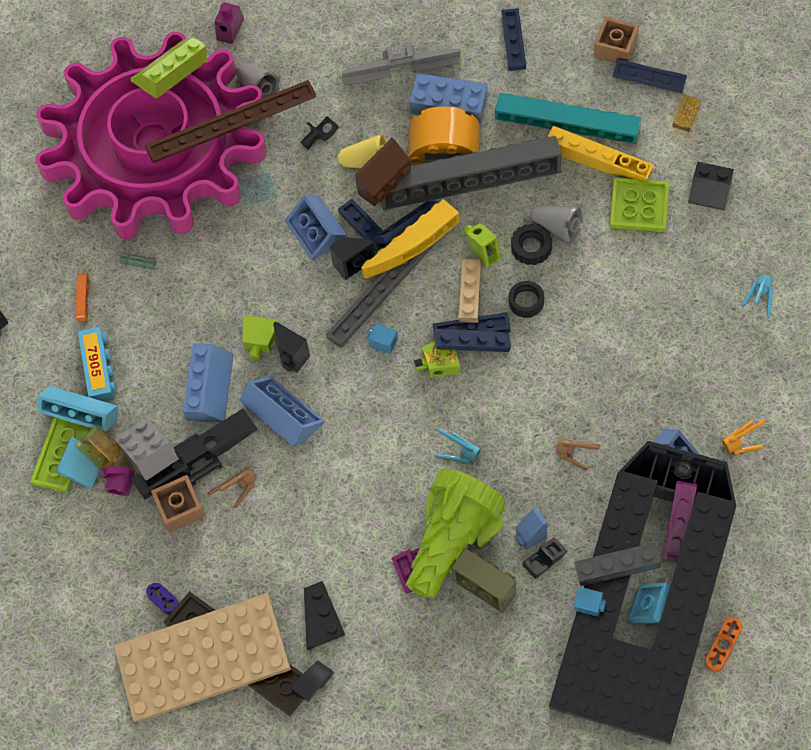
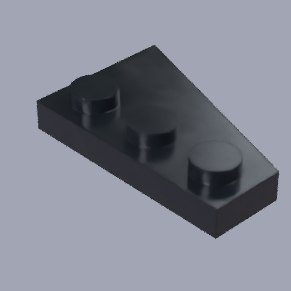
(320, 617)

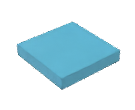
(77, 466)
(649, 603)

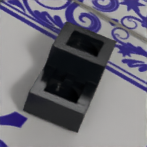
(544, 558)
(312, 679)

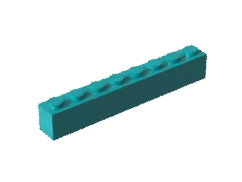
(568, 117)

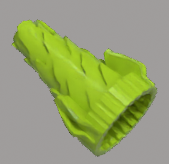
(455, 516)

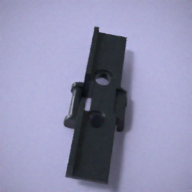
(225, 434)

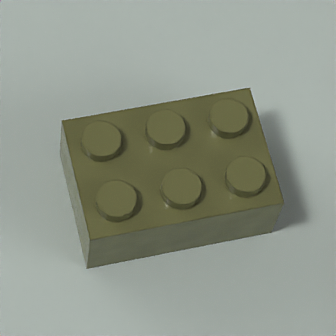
(484, 580)

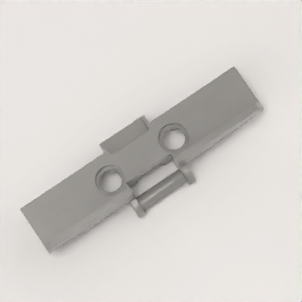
(420, 61)

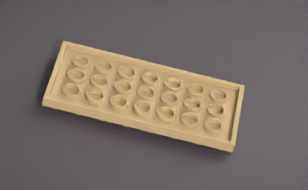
(201, 657)

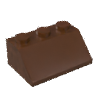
(382, 172)

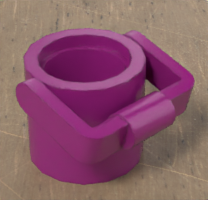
(118, 479)

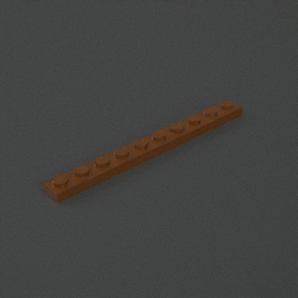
(230, 121)

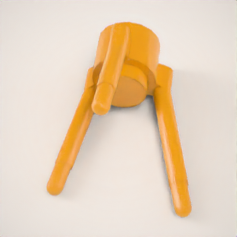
(734, 442)

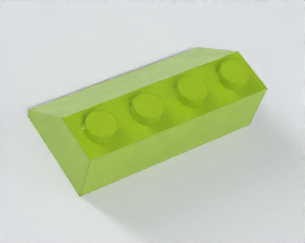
(171, 67)

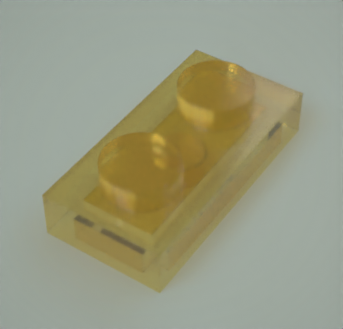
(686, 113)

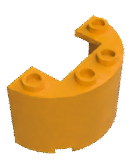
(442, 132)

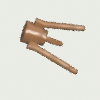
(567, 447)
(244, 479)

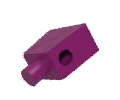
(228, 17)

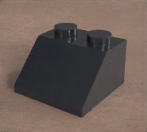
(711, 185)
(350, 255)
(291, 347)

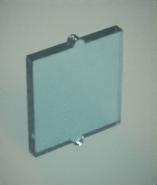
(257, 189)

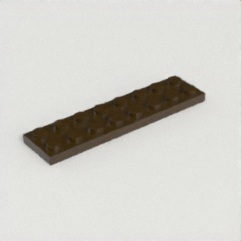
(274, 689)

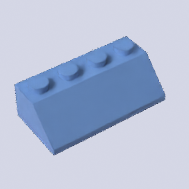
(208, 383)
(280, 410)

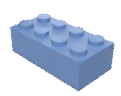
(439, 91)

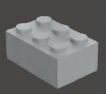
(146, 449)

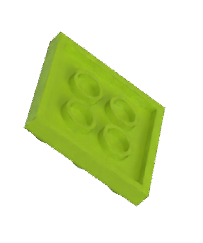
(639, 205)

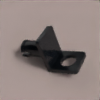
(318, 132)

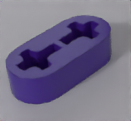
(165, 594)

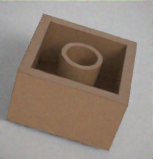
(616, 40)
(178, 503)

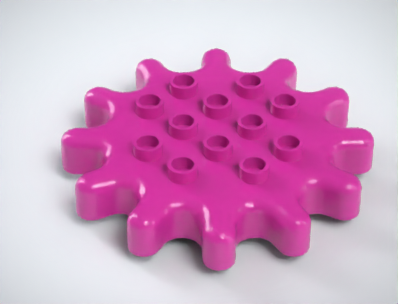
(115, 119)

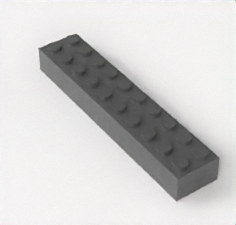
(476, 172)

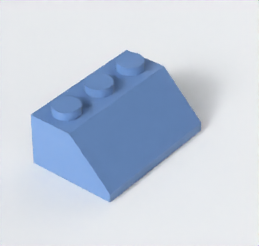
(314, 226)

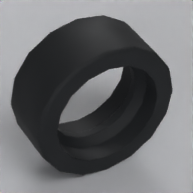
(526, 312)

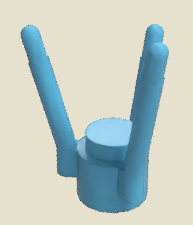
(762, 287)
(468, 451)

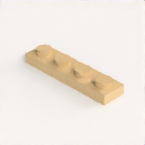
(470, 291)

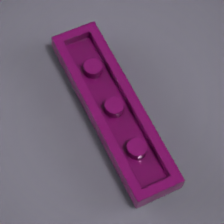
(680, 515)

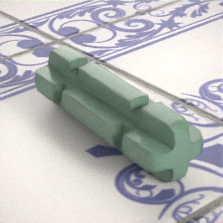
(138, 261)

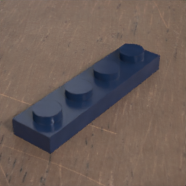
(513, 39)
(650, 76)
(361, 222)
(399, 226)
(494, 322)
(472, 340)

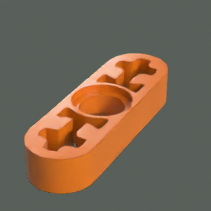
(81, 297)
(725, 629)

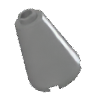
(253, 75)
(559, 220)

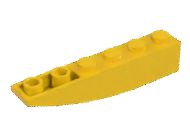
(600, 156)
(414, 239)

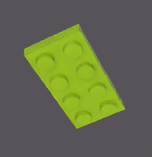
(52, 452)

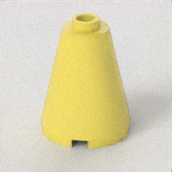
(360, 153)

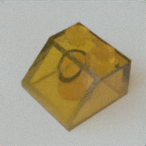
(99, 448)

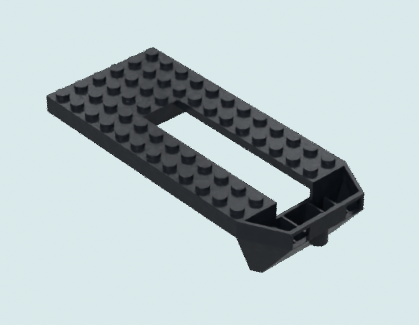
(625, 682)

